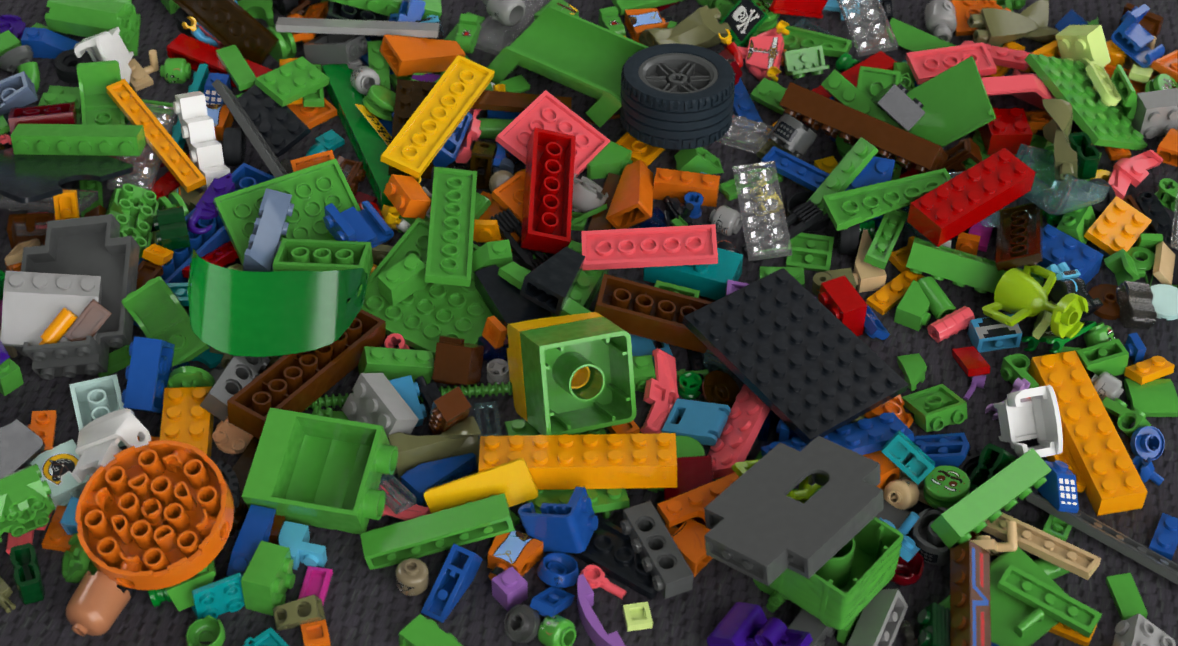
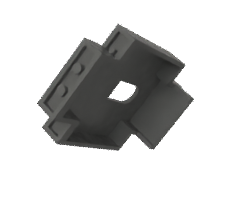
(92, 249)
(767, 531)

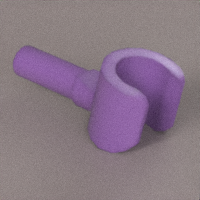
(977, 381)

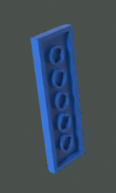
(861, 436)

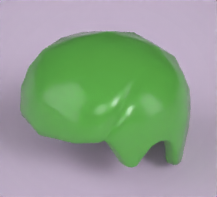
(207, 630)

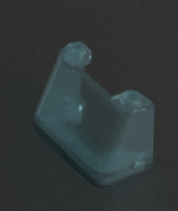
(1053, 195)

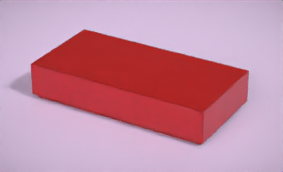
(971, 361)

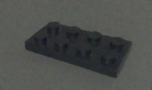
(275, 123)
(615, 556)

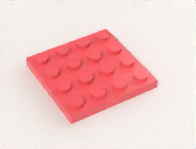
(552, 115)

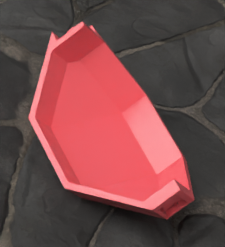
(1020, 86)

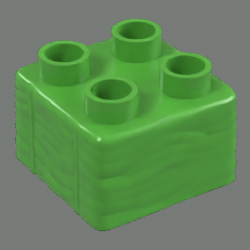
(848, 578)

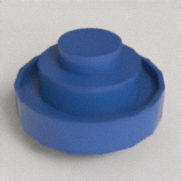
(1147, 442)

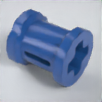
(697, 200)

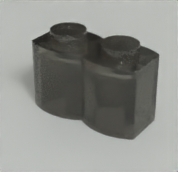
(1136, 305)

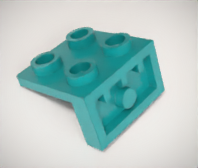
(218, 597)

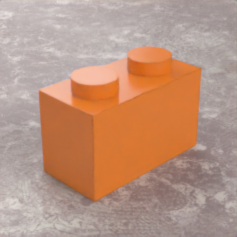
(407, 196)

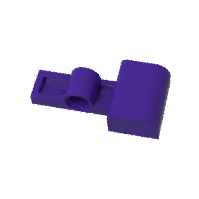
(748, 626)

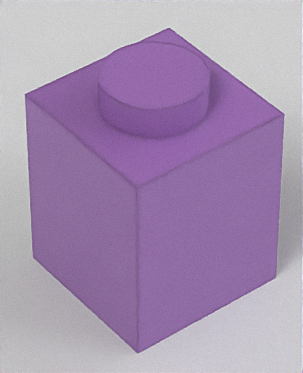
(509, 588)

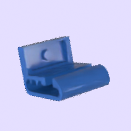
(1134, 38)
(357, 226)
(562, 526)

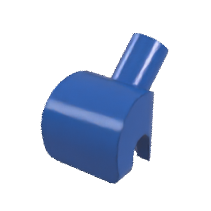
(1146, 470)

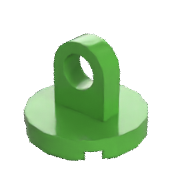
(76, 562)

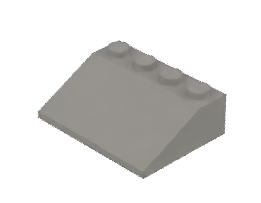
(36, 299)

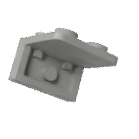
(1140, 632)

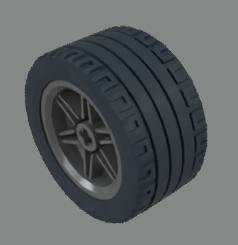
(677, 96)

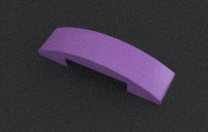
(591, 623)

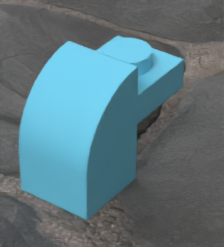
(297, 538)

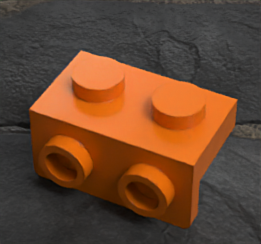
(44, 424)

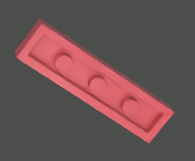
(1006, 57)

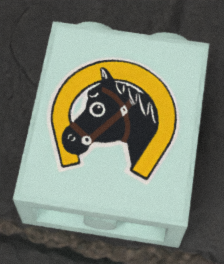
(56, 468)

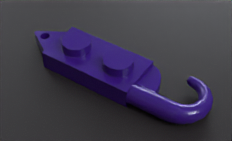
(205, 207)

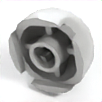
(587, 195)

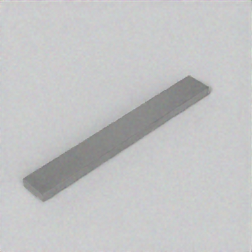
(357, 27)

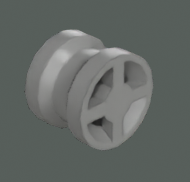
(497, 366)

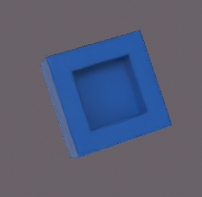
(1135, 347)

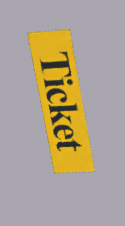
(375, 123)

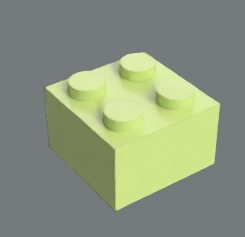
(1083, 44)

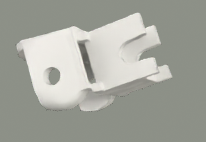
(107, 47)
(1031, 419)
(100, 438)

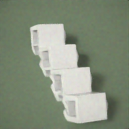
(200, 136)

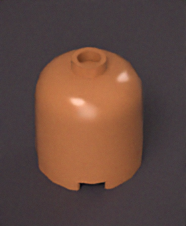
(95, 604)

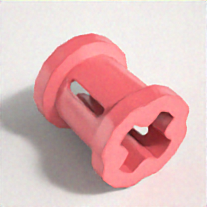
(395, 339)

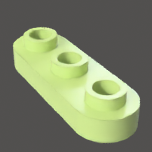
(1103, 84)

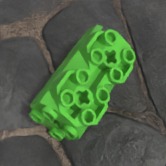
(92, 17)
(135, 212)
(24, 501)

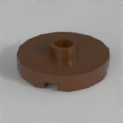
(1107, 295)

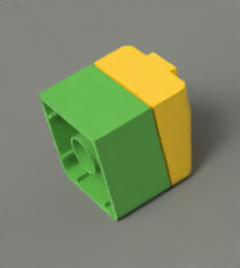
(571, 373)

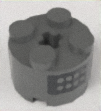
(792, 135)
(930, 544)

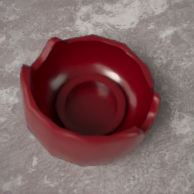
(912, 570)

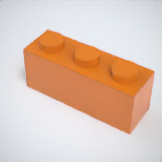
(679, 183)

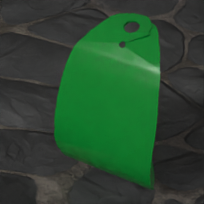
(271, 310)

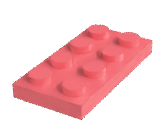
(932, 62)

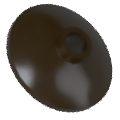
(720, 388)

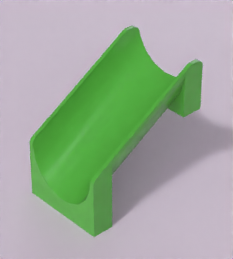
(573, 55)

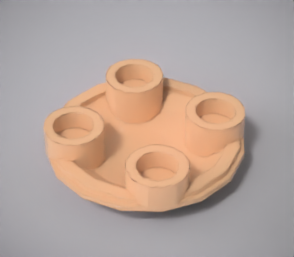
(231, 438)

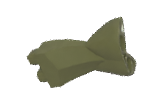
(1003, 26)
(697, 29)
(1057, 133)
(453, 442)

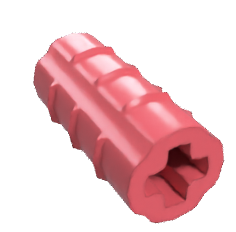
(950, 324)

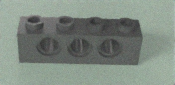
(236, 376)
(657, 549)

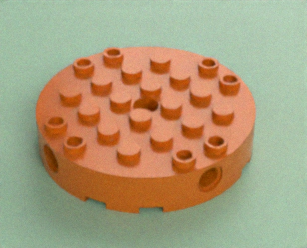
(155, 515)

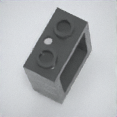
(335, 48)

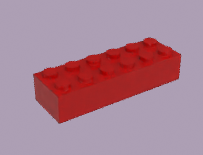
(548, 191)
(970, 197)

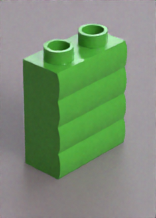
(320, 470)

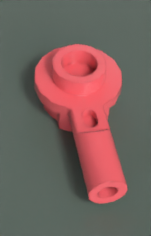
(596, 579)

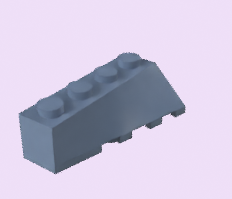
(16, 92)
(268, 231)

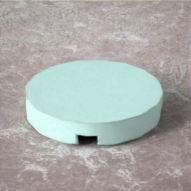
(1165, 301)

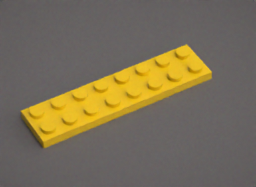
(437, 116)

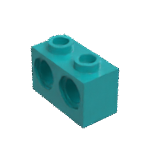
(908, 457)

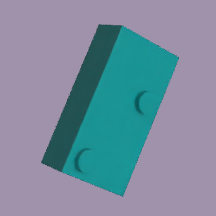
(707, 278)

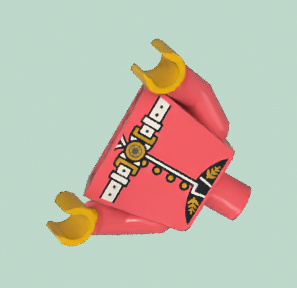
(765, 52)

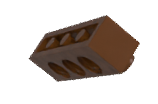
(448, 411)

